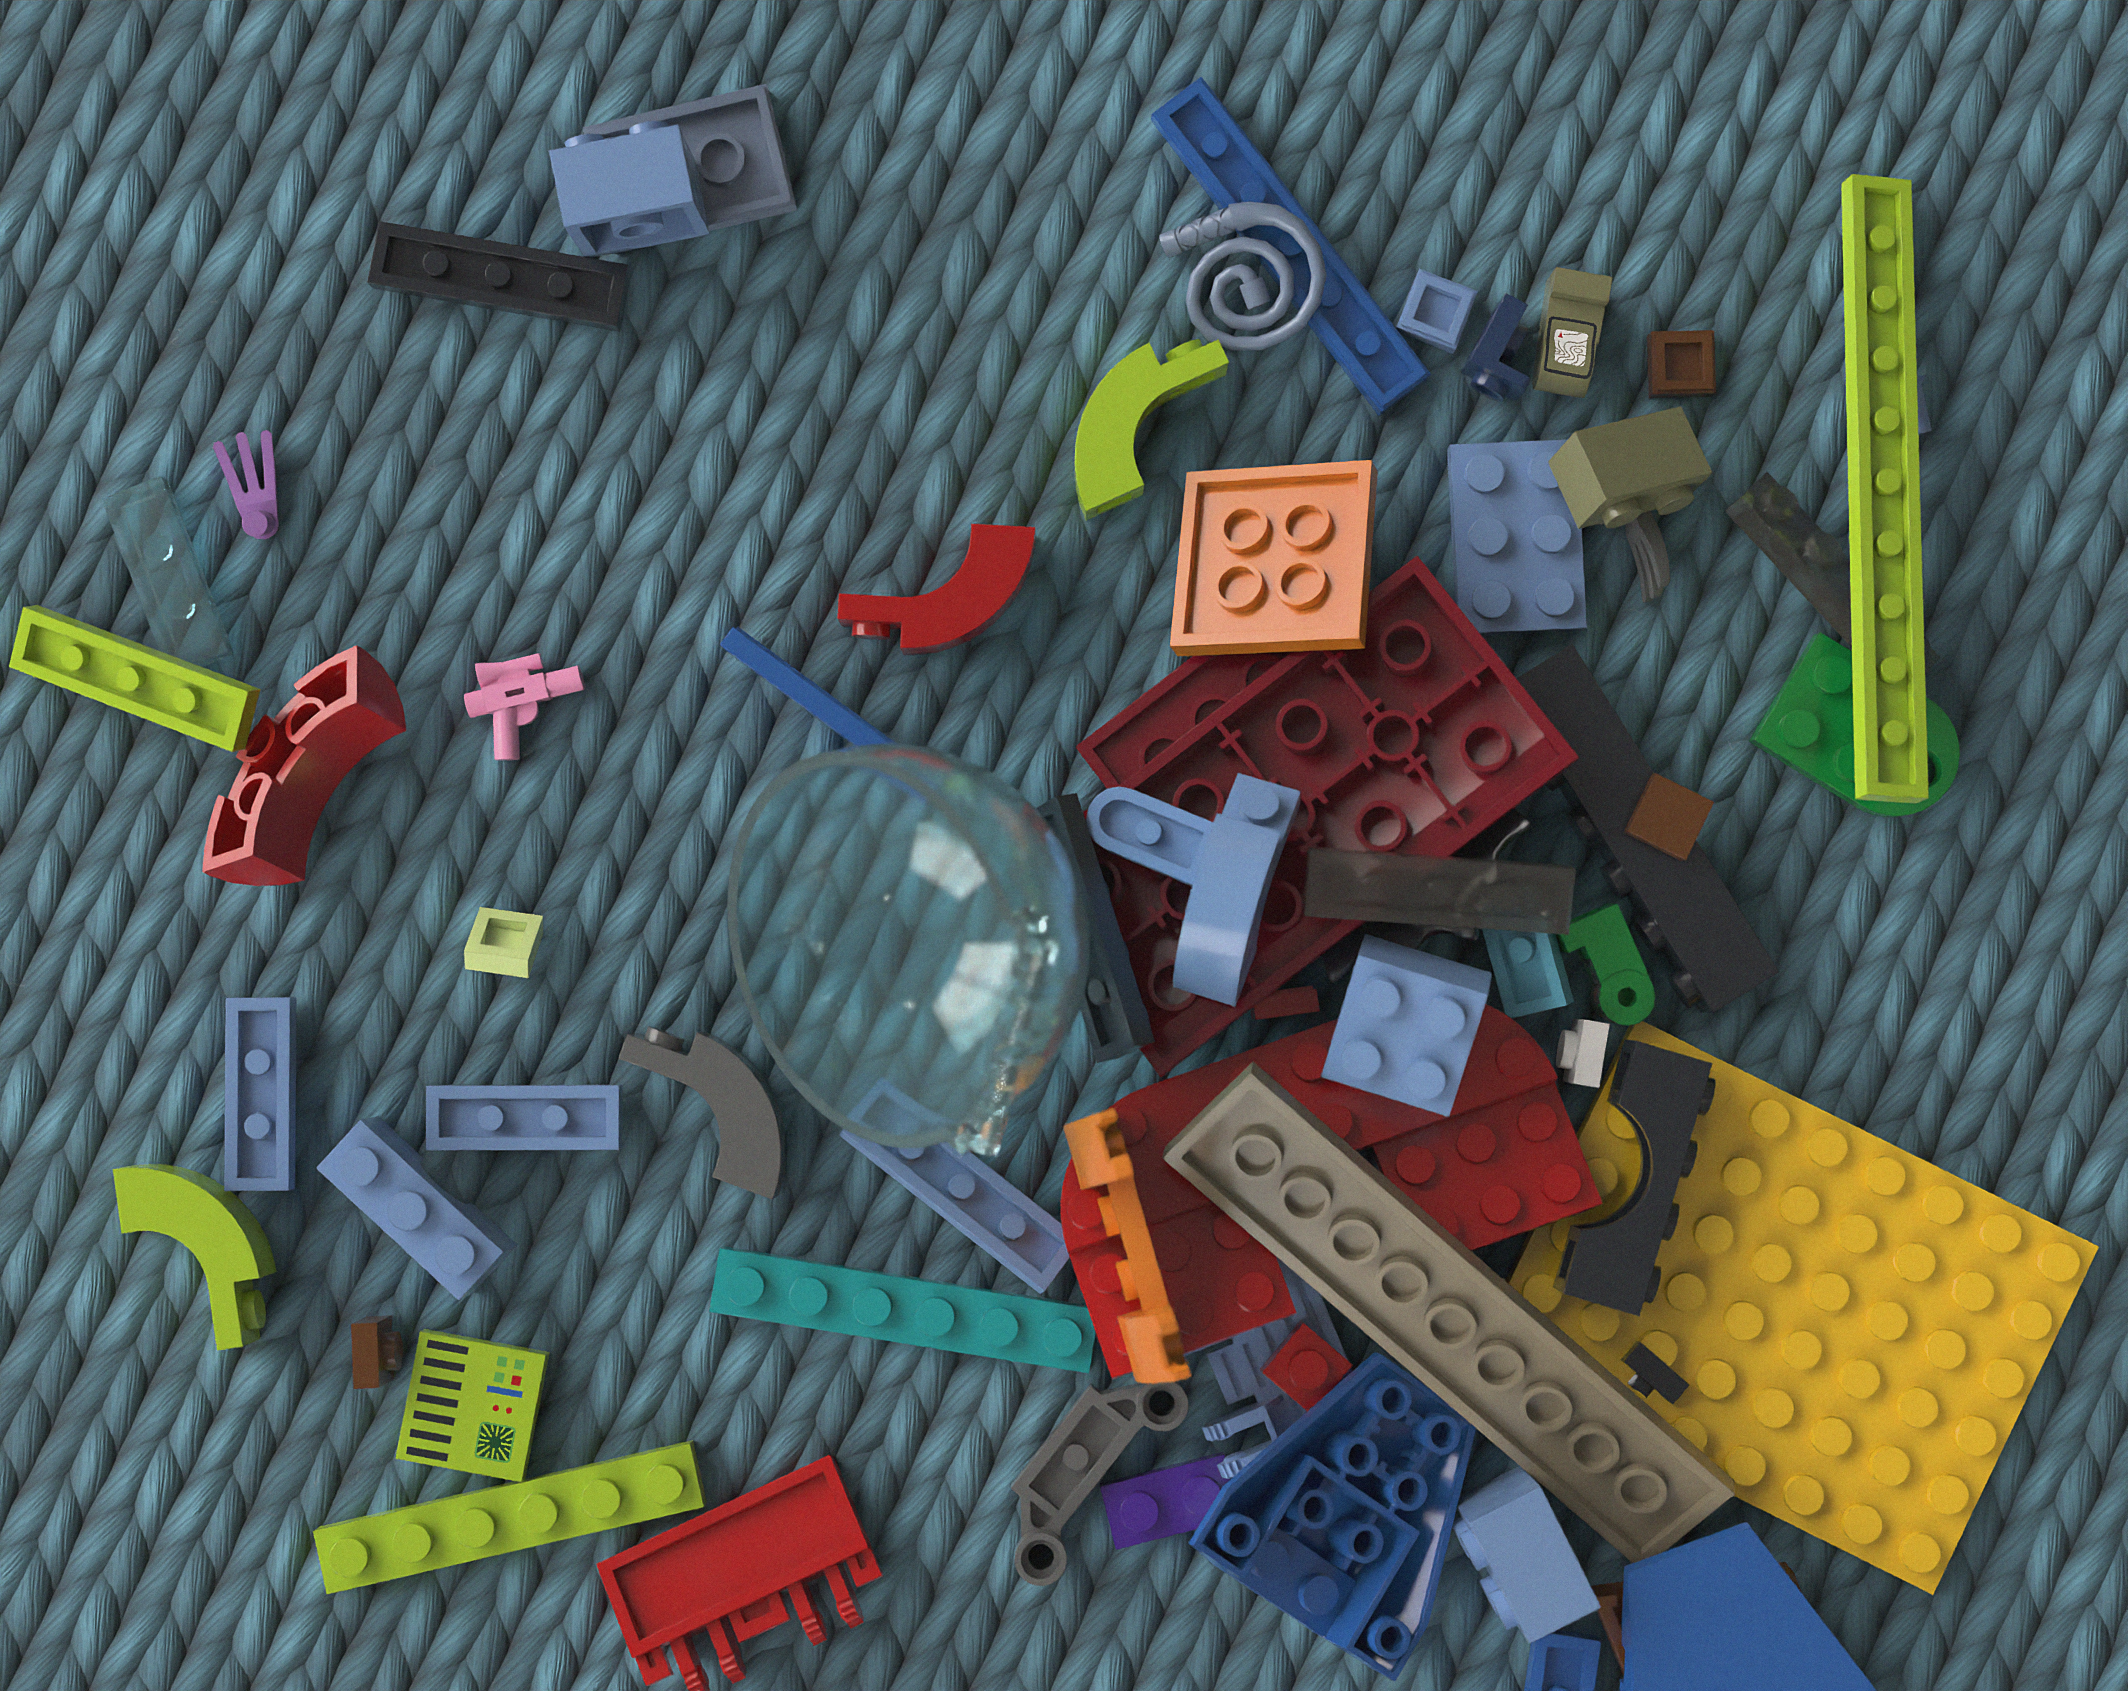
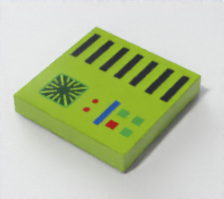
(472, 1405)

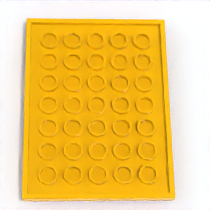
(1834, 1309)

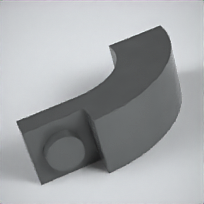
(743, 1103)

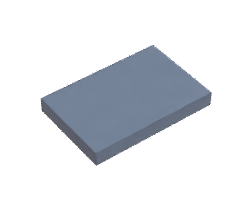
(734, 153)

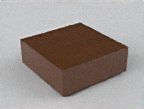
(1681, 364)
(1668, 817)

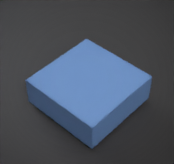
(1436, 311)

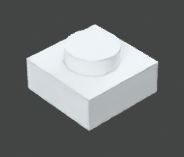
(1583, 1052)

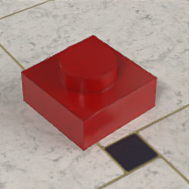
(1305, 1366)

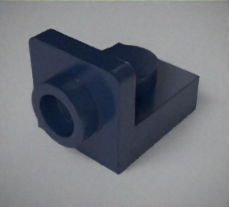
(1499, 339)

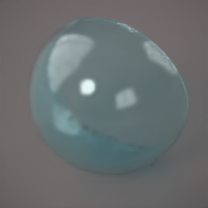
(907, 941)

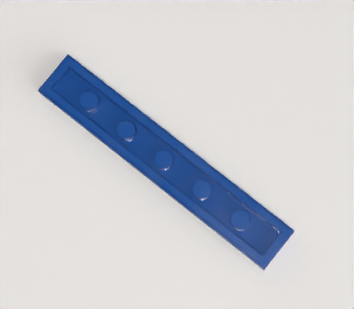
(1348, 316)

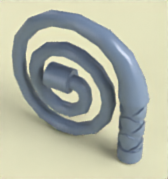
(1254, 291)

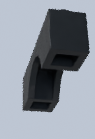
(1616, 1255)

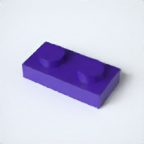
(1162, 1500)

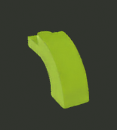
(1118, 407)
(216, 1231)

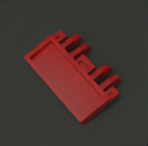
(736, 1567)

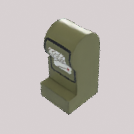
(1569, 331)

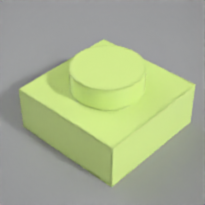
(503, 942)

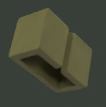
(1630, 468)

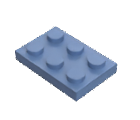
(1514, 540)

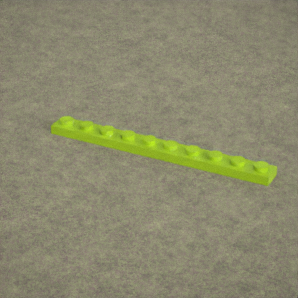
(1884, 491)

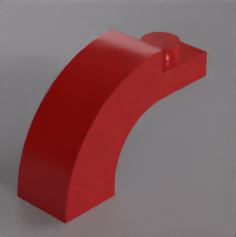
(958, 610)

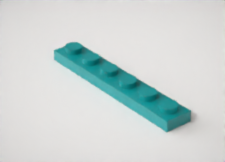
(903, 1309)

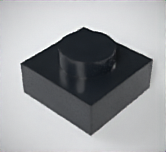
(1653, 1374)

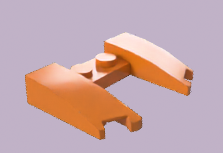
(1151, 1332)

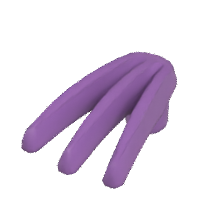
(258, 505)

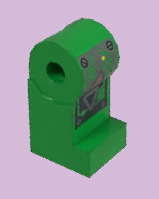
(1618, 976)

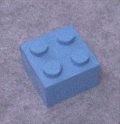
(629, 189)
(1407, 1025)
(1528, 1559)

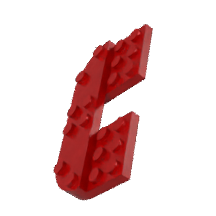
(1482, 1173)

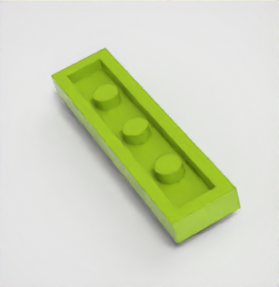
(134, 678)

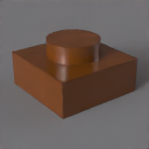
(375, 1351)

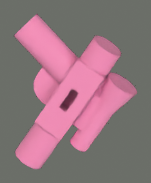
(514, 697)

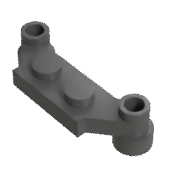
(1076, 1460)

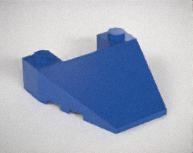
(1726, 1621)

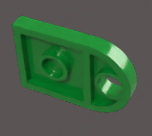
(1814, 730)

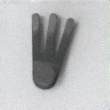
(1649, 555)

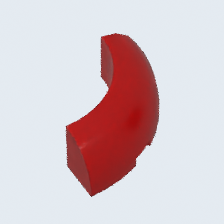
(295, 766)

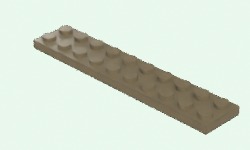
(1447, 1316)

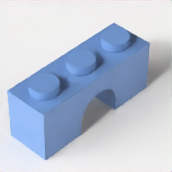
(396, 1193)

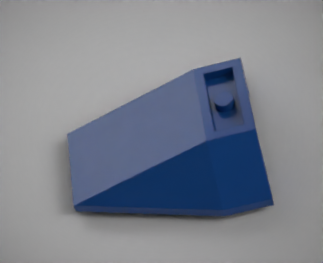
(1349, 1514)

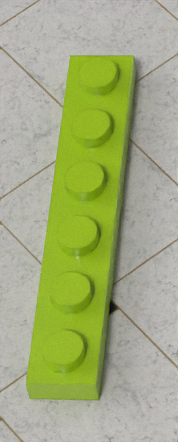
(509, 1517)

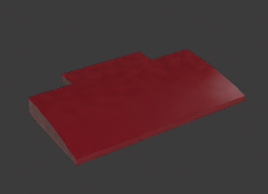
(1391, 753)

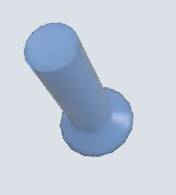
(1923, 417)

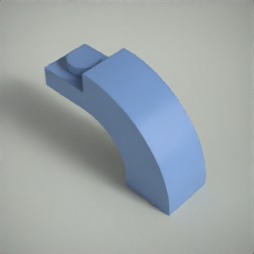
(1232, 889)

